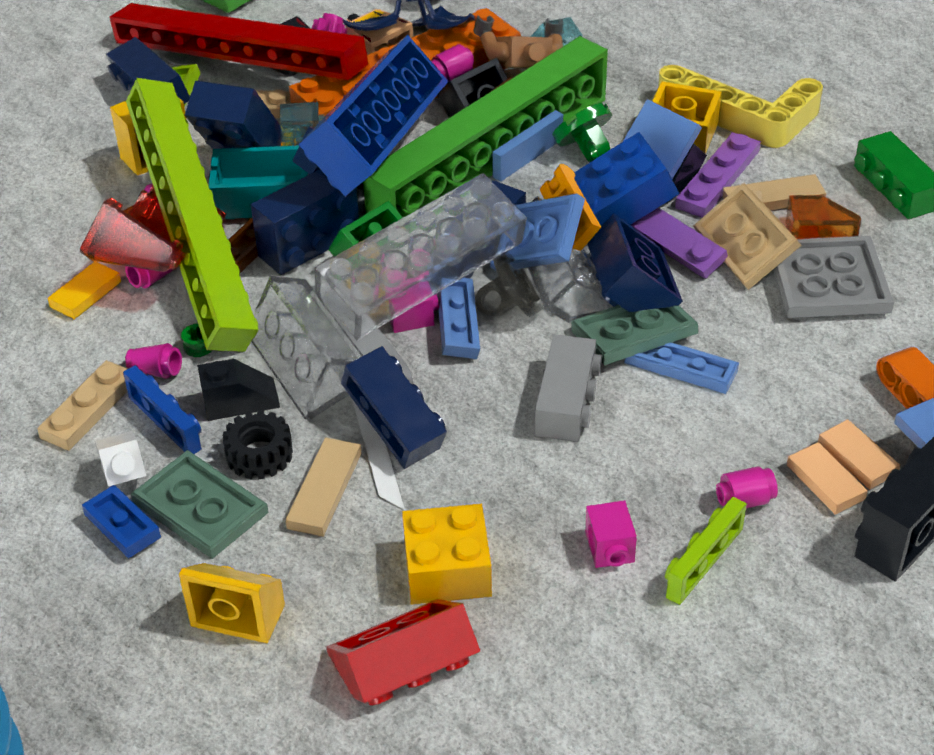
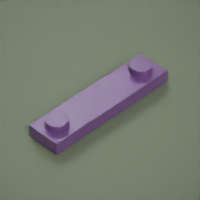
(681, 242)

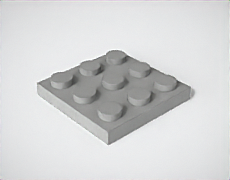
(833, 279)

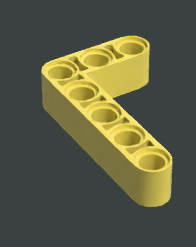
(749, 115)

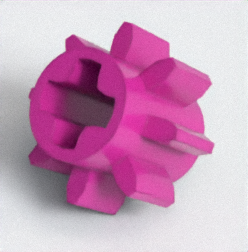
(330, 23)

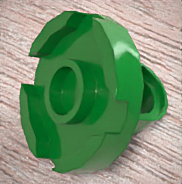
(586, 131)

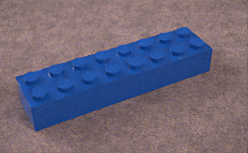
(373, 116)

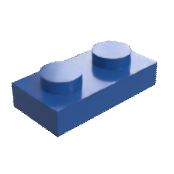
(121, 521)

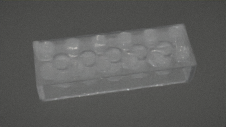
(419, 255)

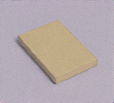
(749, 233)

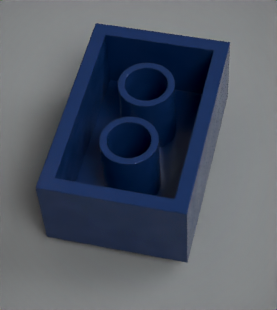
(231, 117)
(301, 221)

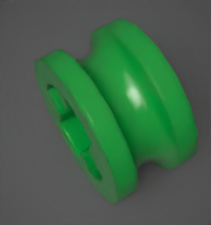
(190, 346)

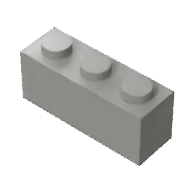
(567, 388)

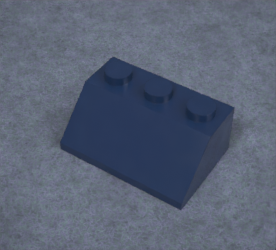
(632, 268)

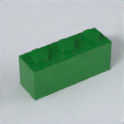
(897, 173)

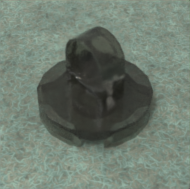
(513, 288)

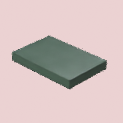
(626, 333)
(199, 504)

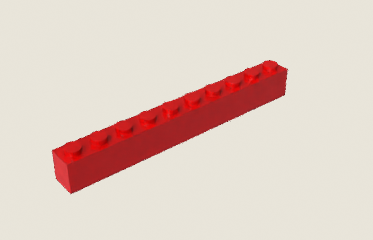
(242, 40)

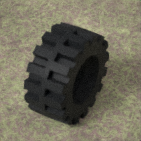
(261, 459)

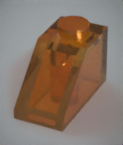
(820, 218)

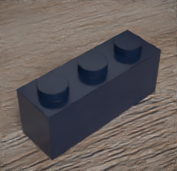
(394, 406)

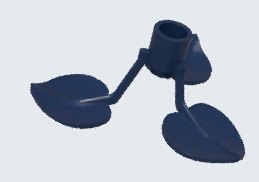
(436, 19)

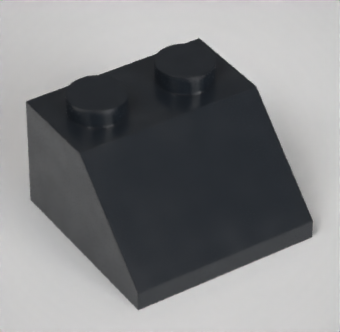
(471, 86)

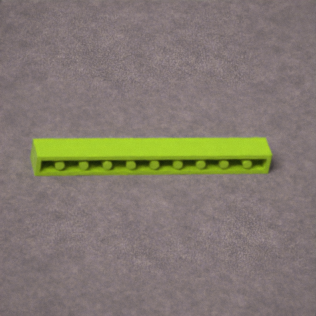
(191, 217)

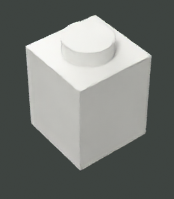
(120, 458)

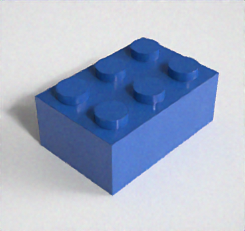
(626, 181)

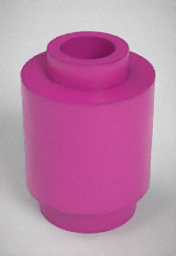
(454, 62)
(749, 485)

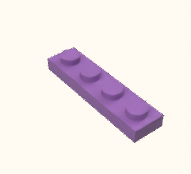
(718, 172)

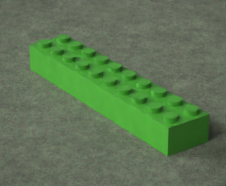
(466, 141)

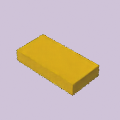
(84, 290)

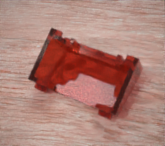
(134, 235)

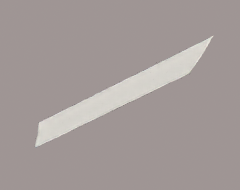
(379, 461)

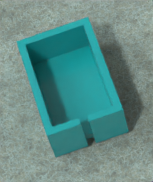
(249, 175)

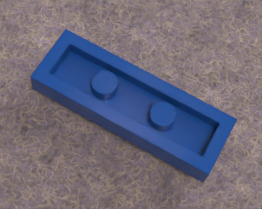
(163, 410)

